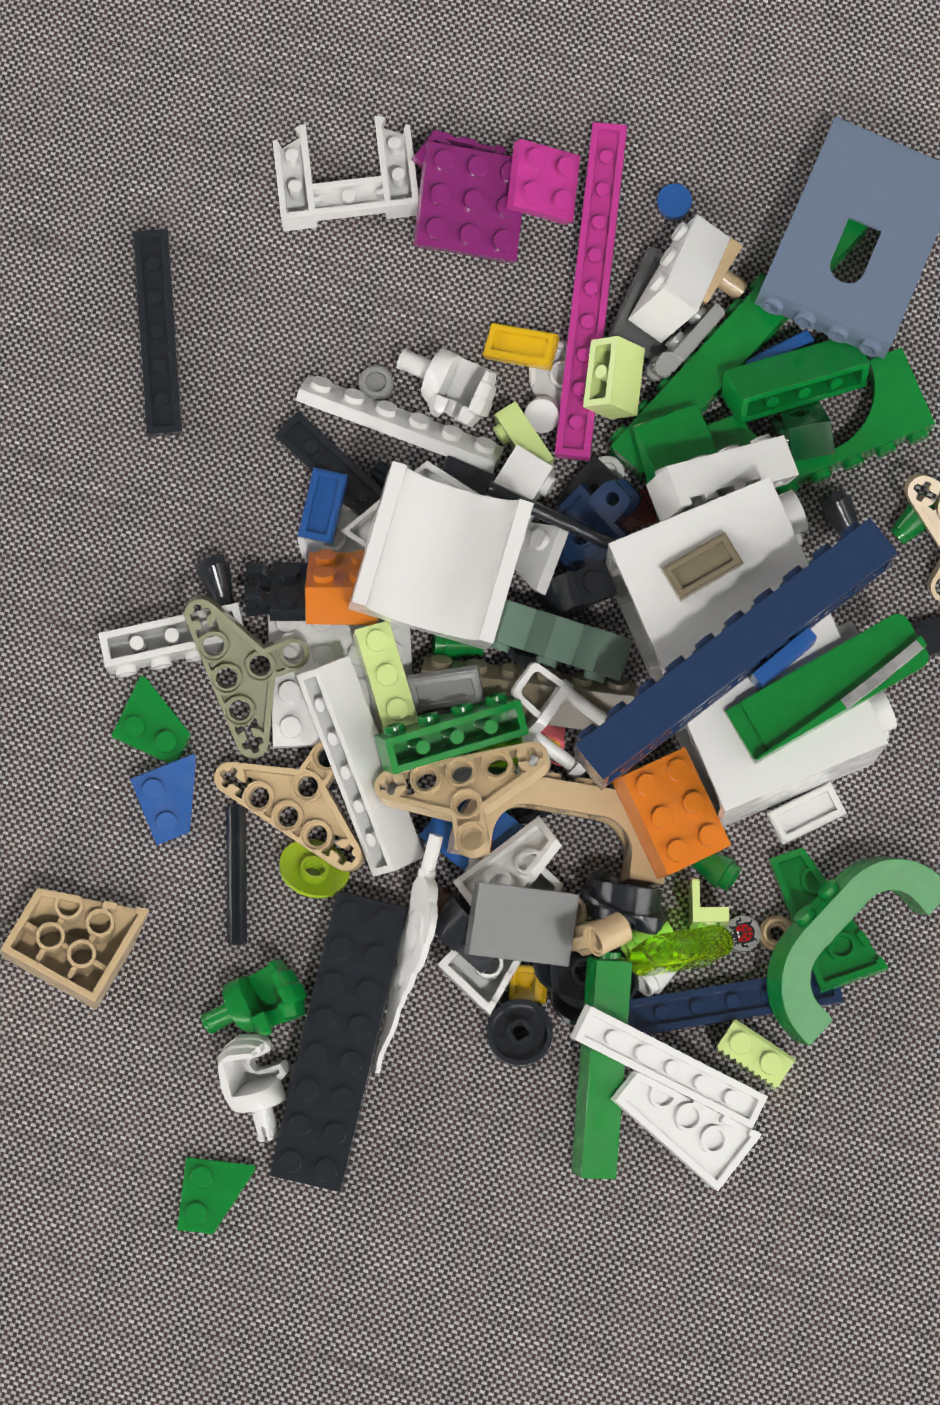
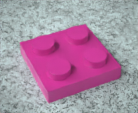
(543, 182)

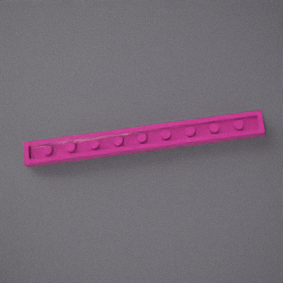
(590, 285)

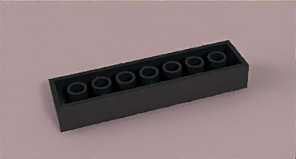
(339, 1042)

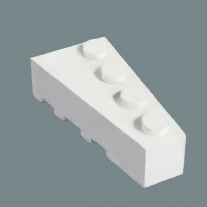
(715, 475)

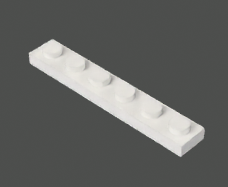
(398, 423)
(668, 1066)

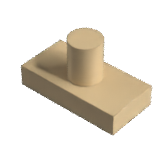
(725, 279)

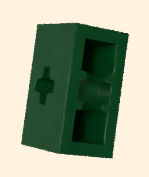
(805, 430)

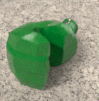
(259, 1001)

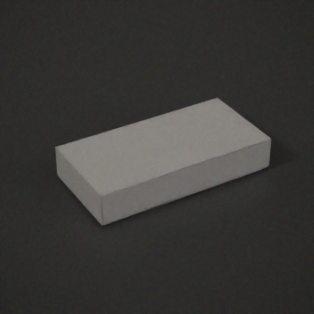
(446, 688)

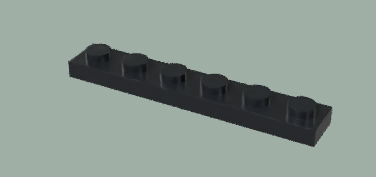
(157, 333)

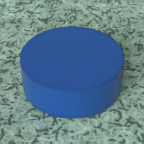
(674, 202)

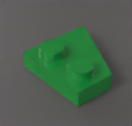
(151, 725)
(210, 1192)

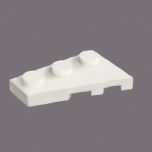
(515, 861)

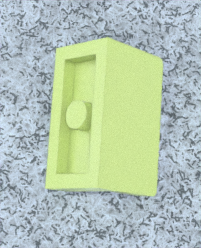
(704, 916)

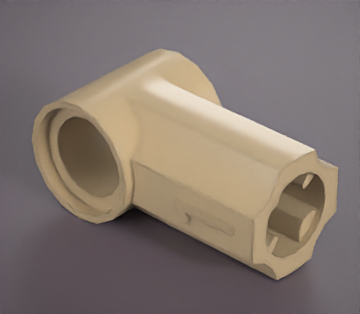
(601, 935)

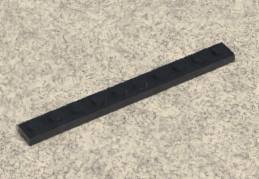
(317, 451)

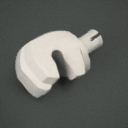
(452, 384)
(252, 1086)

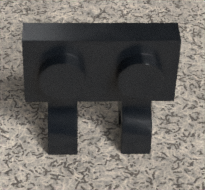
(287, 590)

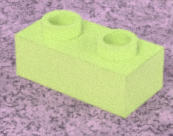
(516, 429)

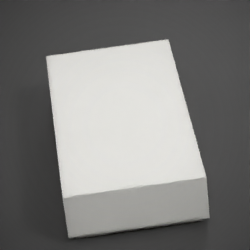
(806, 813)

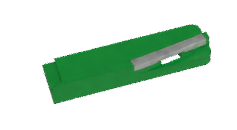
(828, 687)

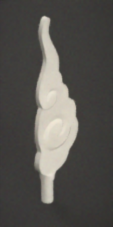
(414, 943)

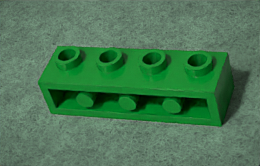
(794, 379)
(450, 734)

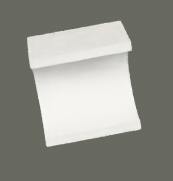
(440, 558)

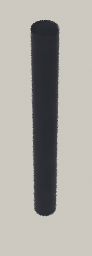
(553, 517)

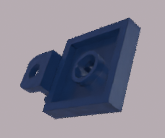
(600, 511)

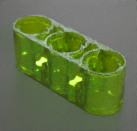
(693, 944)

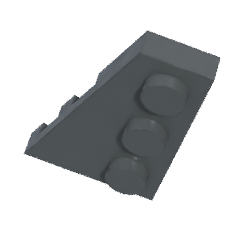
(622, 326)

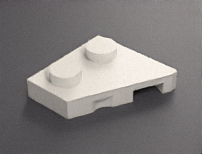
(540, 555)

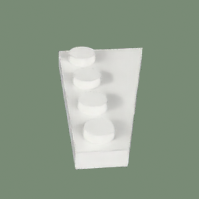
(691, 1131)

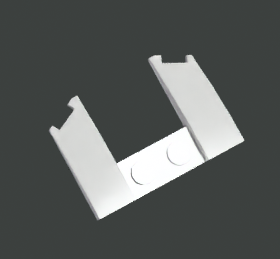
(307, 203)

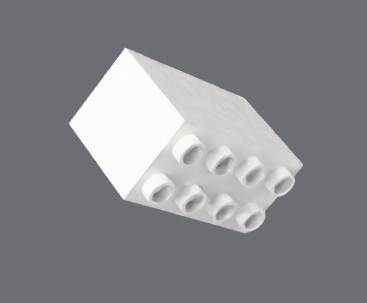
(768, 540)

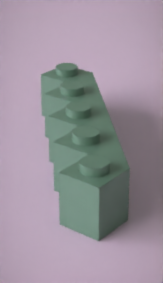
(563, 641)

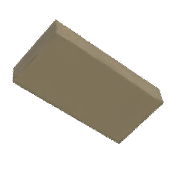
(702, 566)

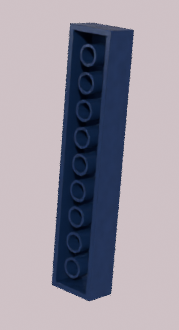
(735, 653)

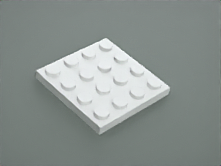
(290, 713)

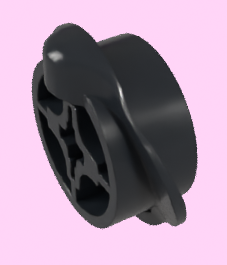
(635, 902)

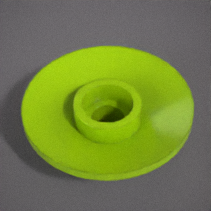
(309, 873)

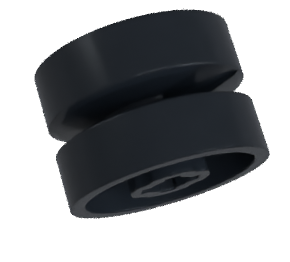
(511, 1016)

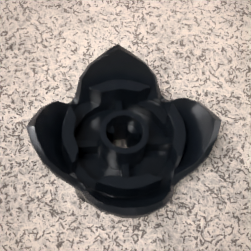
(566, 989)

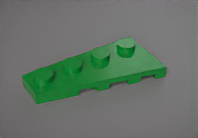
(849, 954)

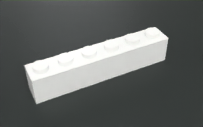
(349, 742)

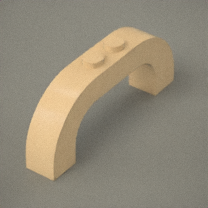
(577, 800)

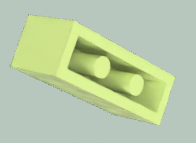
(384, 675)

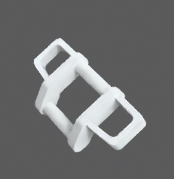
(563, 692)

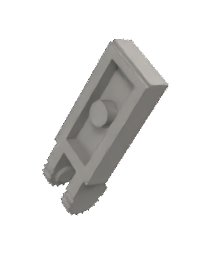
(683, 343)

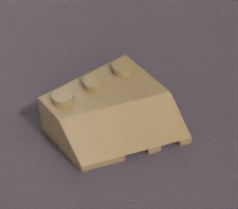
(74, 942)

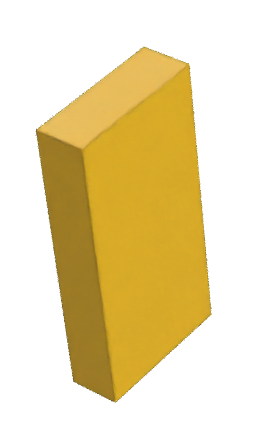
(521, 346)

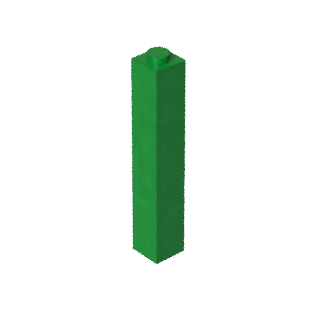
(600, 1076)

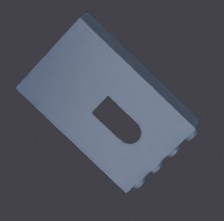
(882, 188)

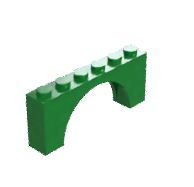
(895, 416)

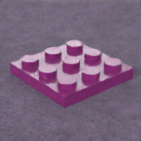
(466, 204)

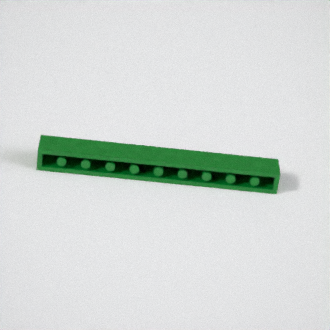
(724, 347)

